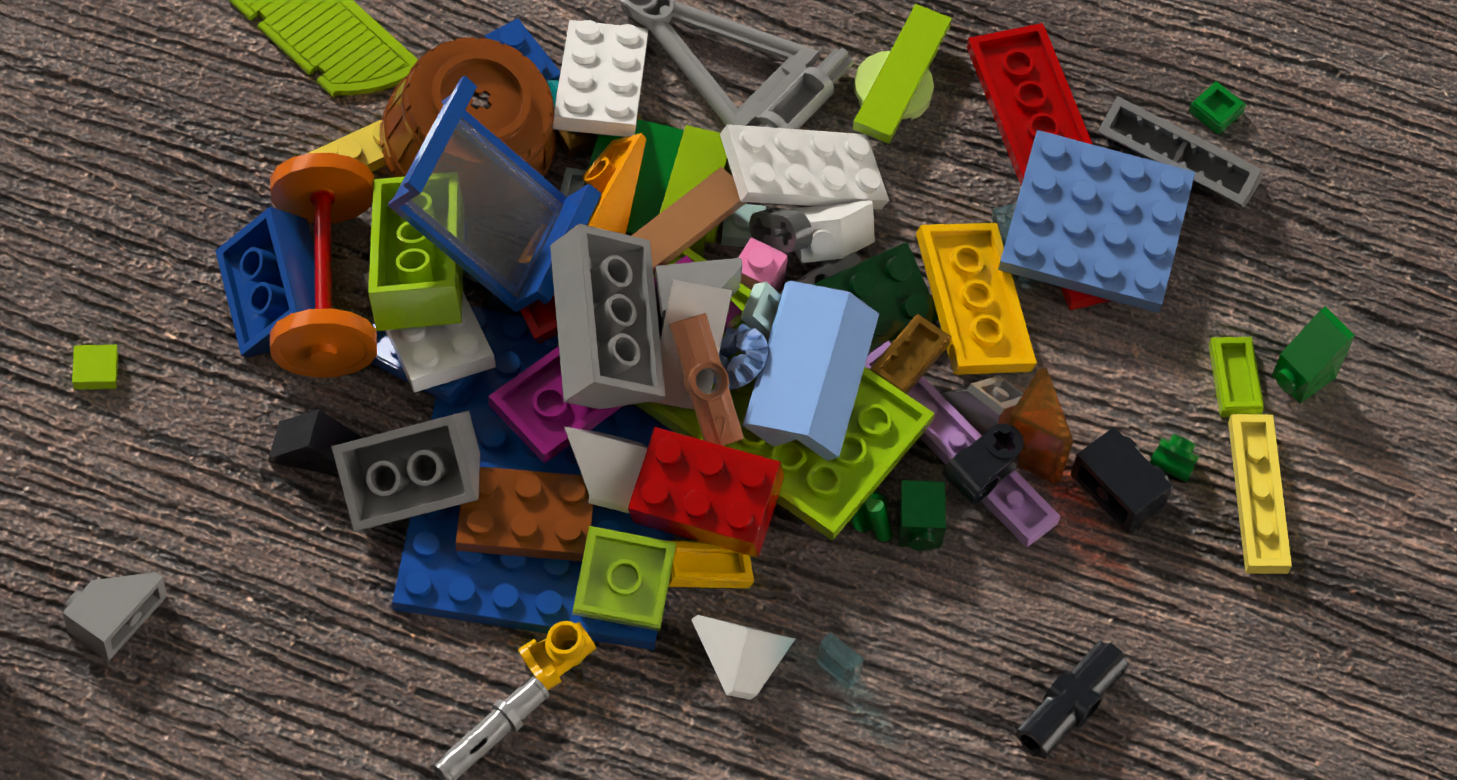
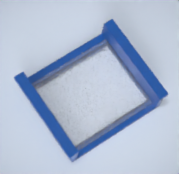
(488, 205)

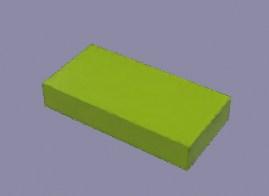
(1235, 376)

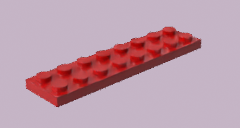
(1025, 96)

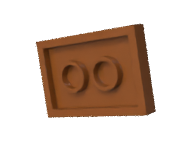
(526, 515)

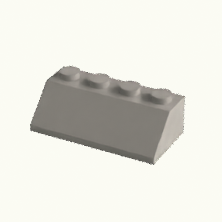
(606, 318)

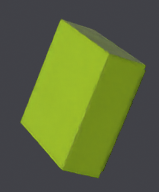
(95, 367)

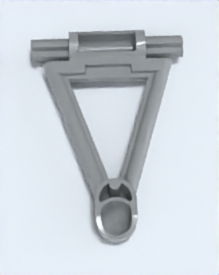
(781, 101)

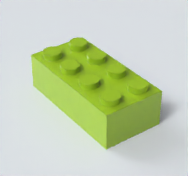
(408, 275)

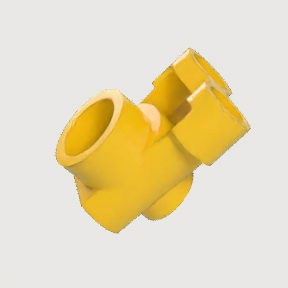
(549, 658)

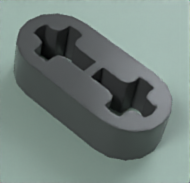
(781, 229)

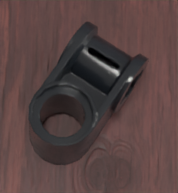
(985, 462)

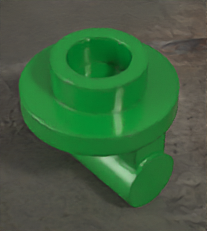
(1176, 457)
(873, 516)

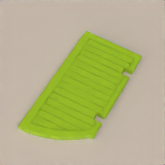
(336, 39)

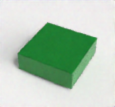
(1217, 107)

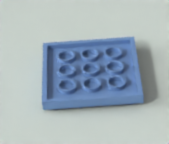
(1097, 221)

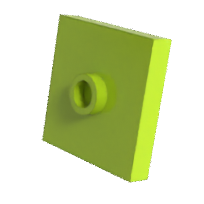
(624, 578)

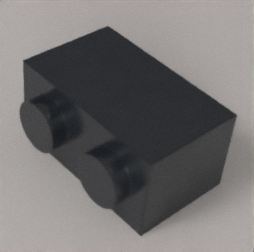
(1121, 479)

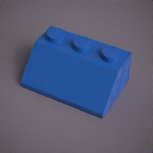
(267, 276)

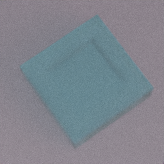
(839, 660)

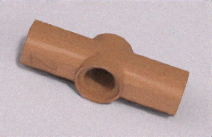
(699, 352)

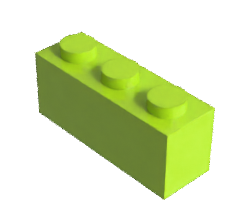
(697, 158)

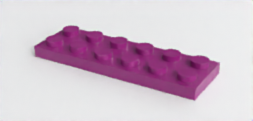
(535, 402)

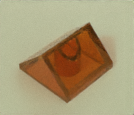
(1043, 429)

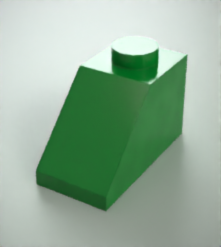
(1313, 356)

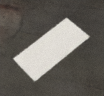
(684, 302)

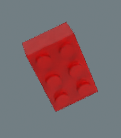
(706, 492)

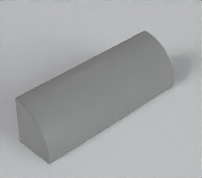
(1173, 146)

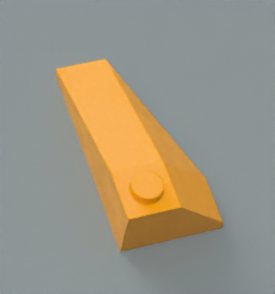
(616, 179)

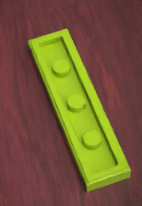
(902, 73)

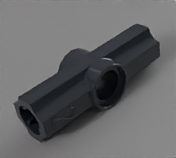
(1072, 699)

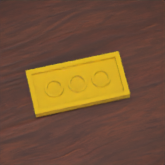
(975, 299)

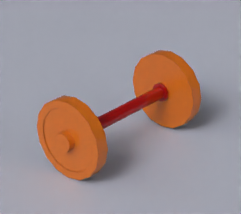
(323, 339)

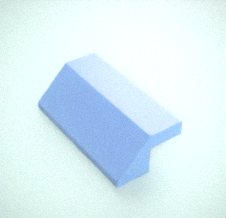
(811, 368)

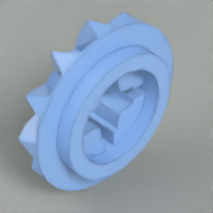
(745, 366)

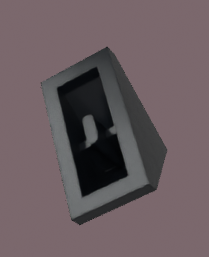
(307, 442)

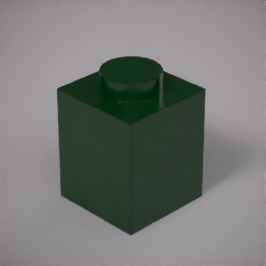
(921, 514)

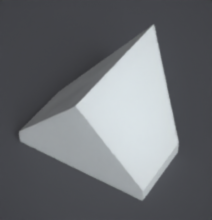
(607, 466)
(741, 654)

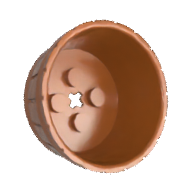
(517, 93)

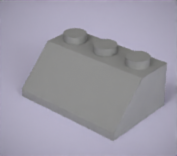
(409, 470)

